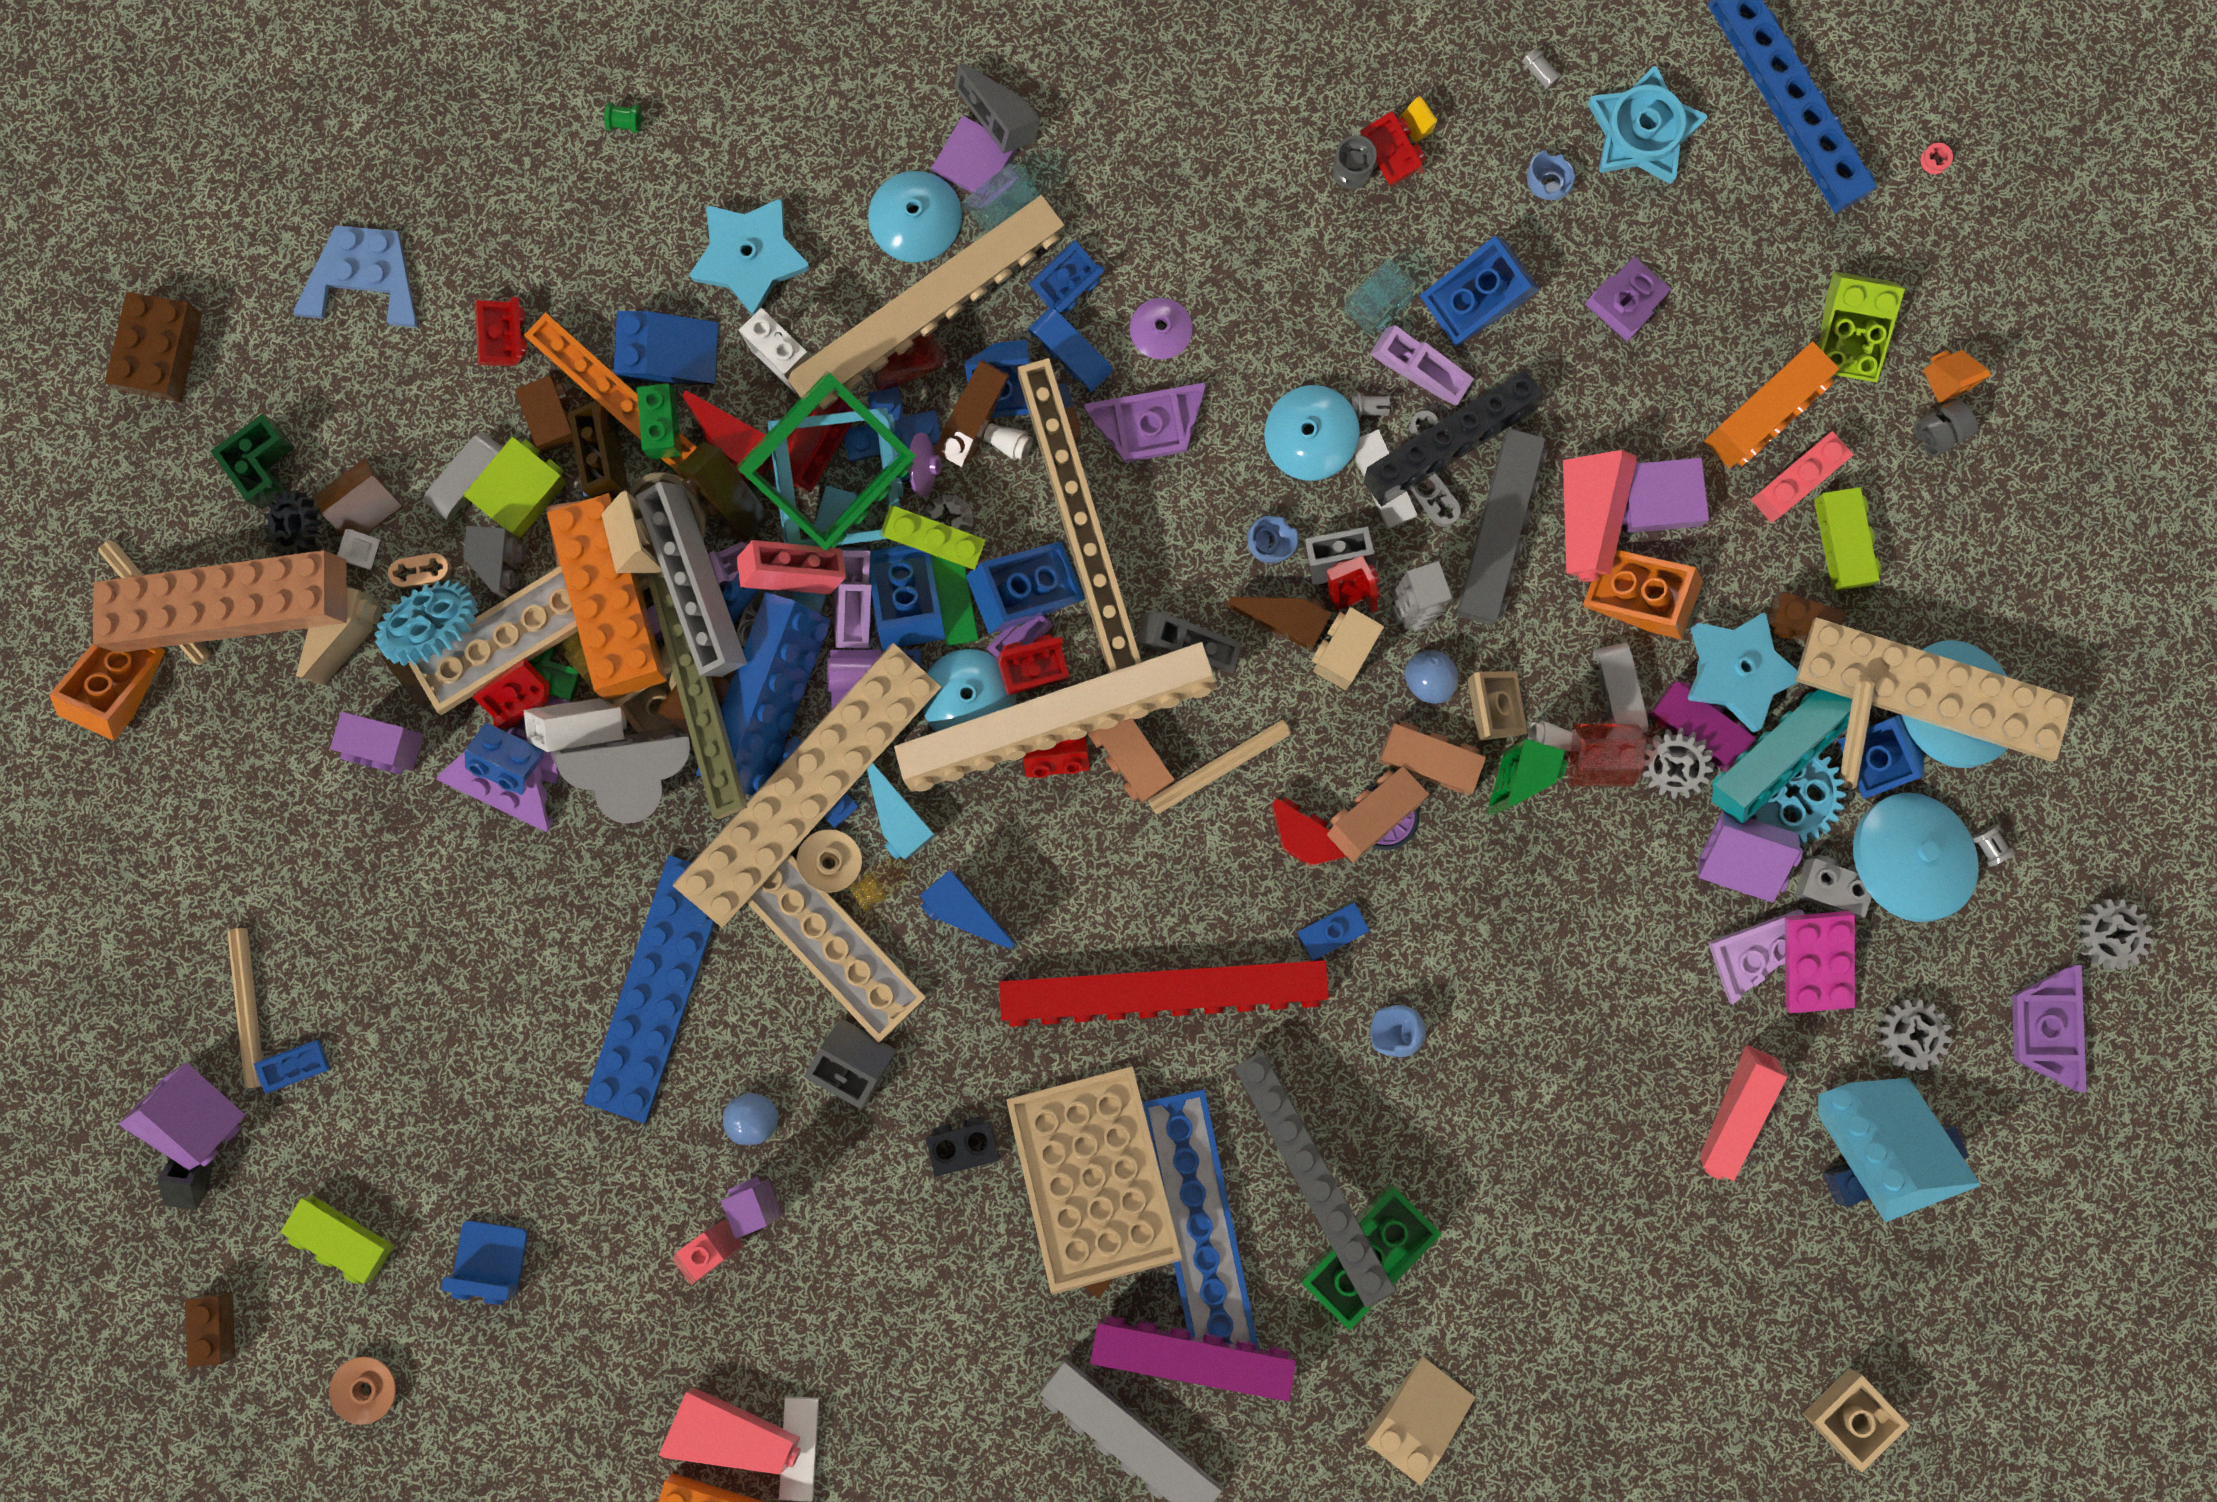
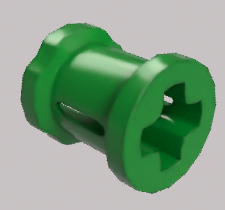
(623, 117)

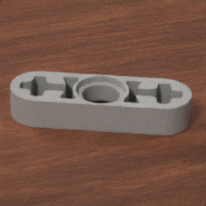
(1447, 500)

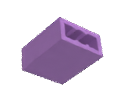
(1666, 496)
(1749, 857)

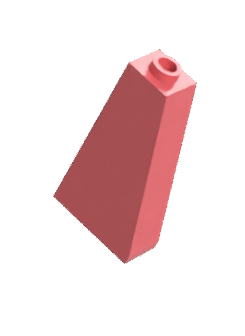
(1594, 510)
(1742, 1113)
(707, 1251)
(727, 1436)

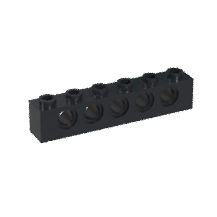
(1453, 438)

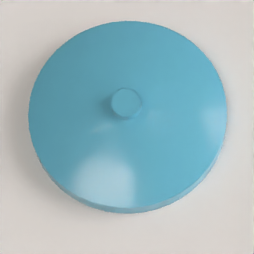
(1947, 745)
(1915, 857)

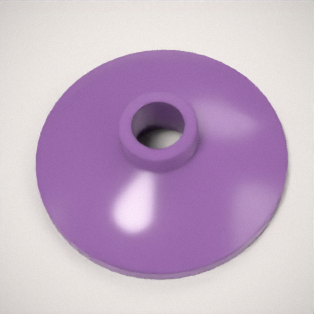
(1161, 343)
(925, 465)

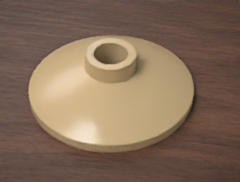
(833, 846)

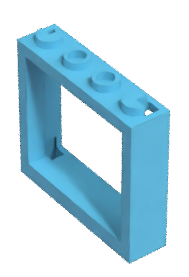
(784, 476)

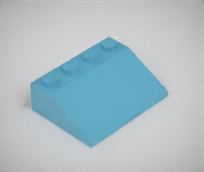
(1894, 1145)

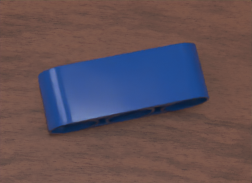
(1071, 348)

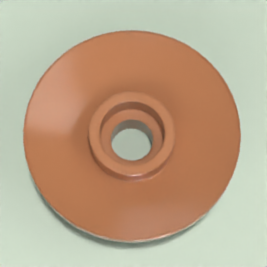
(348, 1397)

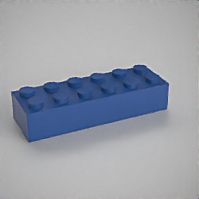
(770, 686)

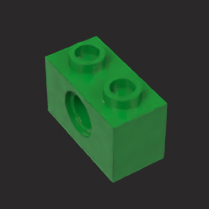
(659, 421)

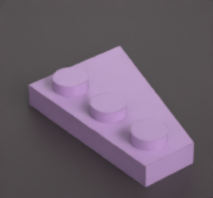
(1750, 955)

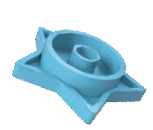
(1632, 145)
(750, 275)
(1739, 669)

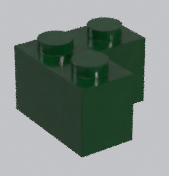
(248, 459)

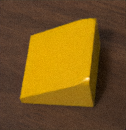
(1419, 119)

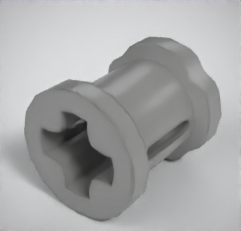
(1993, 845)

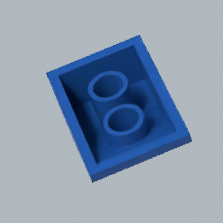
(1479, 291)
(665, 348)
(1027, 578)
(905, 596)
(956, 905)

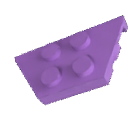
(1148, 422)
(525, 807)
(2051, 1028)

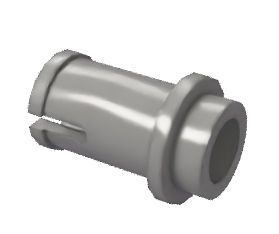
(1540, 68)
(1370, 405)

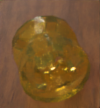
(868, 892)

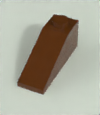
(972, 414)
(1289, 617)

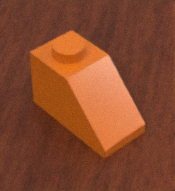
(1954, 374)

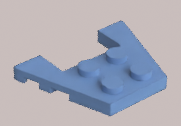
(361, 261)

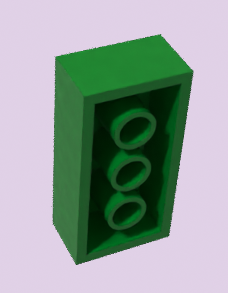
(1399, 1239)

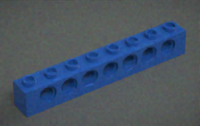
(1790, 111)

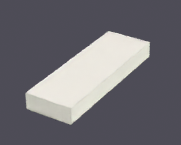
(1369, 450)
(801, 1420)

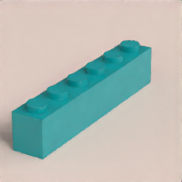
(1781, 754)

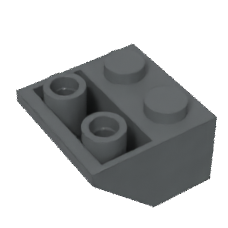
(496, 558)
(850, 1063)

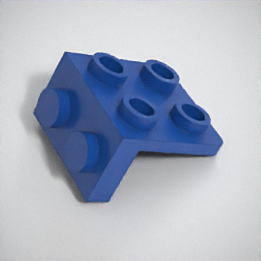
(487, 1262)

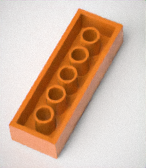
(605, 603)

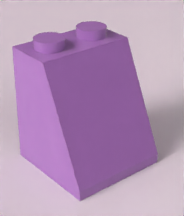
(184, 1118)

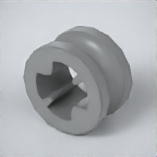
(1420, 416)

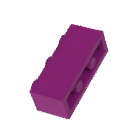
(1723, 735)

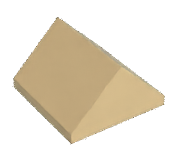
(629, 537)
(1497, 705)

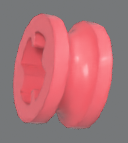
(1943, 151)

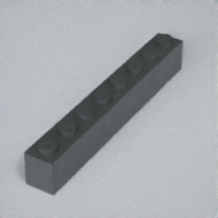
(1315, 1180)

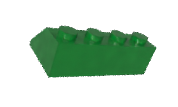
(1524, 772)

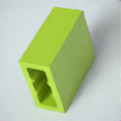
(516, 486)

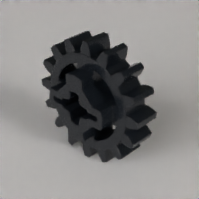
(290, 522)

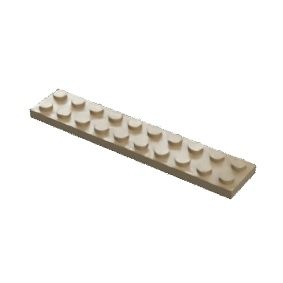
(806, 785)

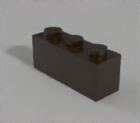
(598, 451)
(723, 493)

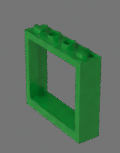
(858, 508)

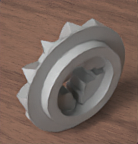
(955, 506)

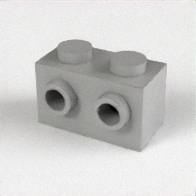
(1833, 886)

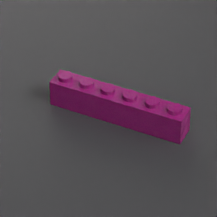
(1193, 1359)

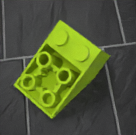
(1859, 323)

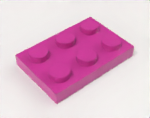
(1820, 962)

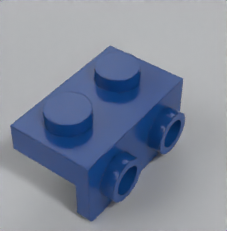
(1066, 278)
(502, 758)

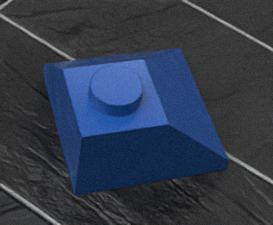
(1006, 357)
(1888, 757)

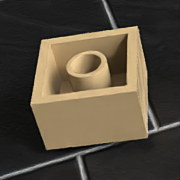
(1350, 645)
(1855, 1419)

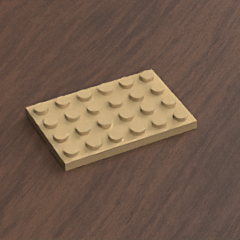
(1093, 1180)

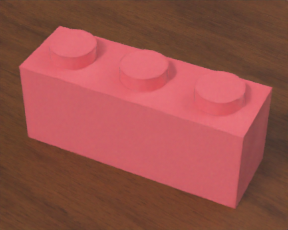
(1802, 477)
(790, 567)

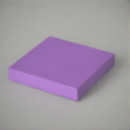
(970, 156)

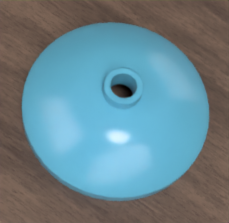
(920, 234)
(1330, 444)
(962, 671)

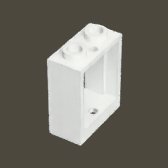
(777, 352)
(574, 724)

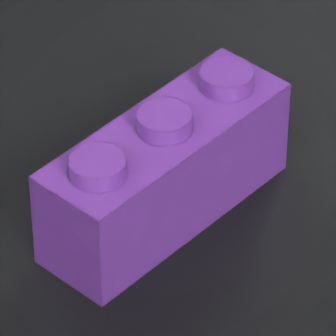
(750, 1206)

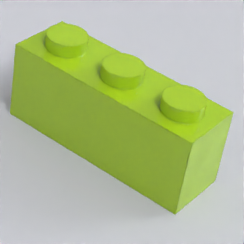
(932, 537)
(1847, 539)
(336, 1240)

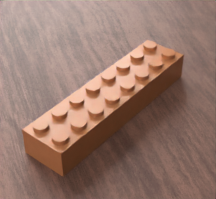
(220, 602)

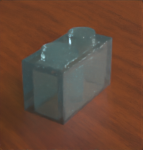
(1001, 197)
(1379, 297)

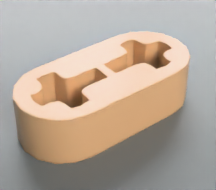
(419, 563)

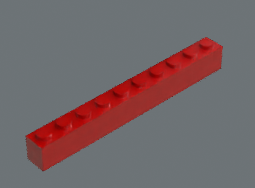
(1162, 991)

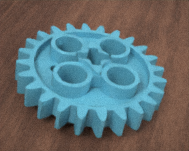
(426, 623)
(1814, 775)

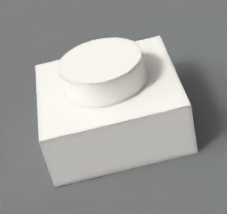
(358, 549)

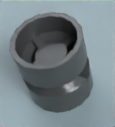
(1353, 155)
(1948, 426)

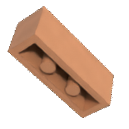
(1134, 758)
(1432, 758)
(1376, 813)

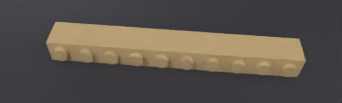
(931, 299)
(1078, 515)
(1055, 718)

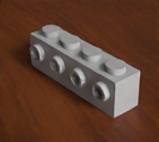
(1421, 597)

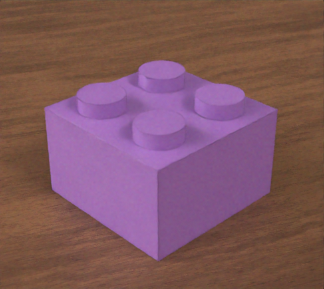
(376, 743)

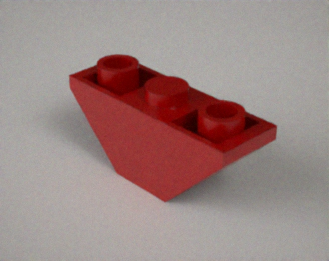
(1303, 836)

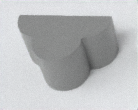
(626, 772)

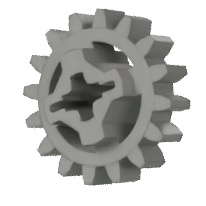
(1677, 777)
(2111, 919)
(1909, 1023)

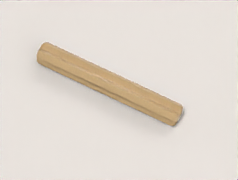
(1856, 731)

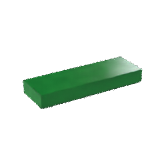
(954, 602)

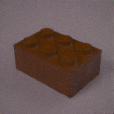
(153, 347)

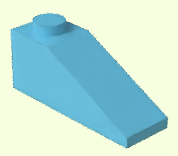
(898, 820)

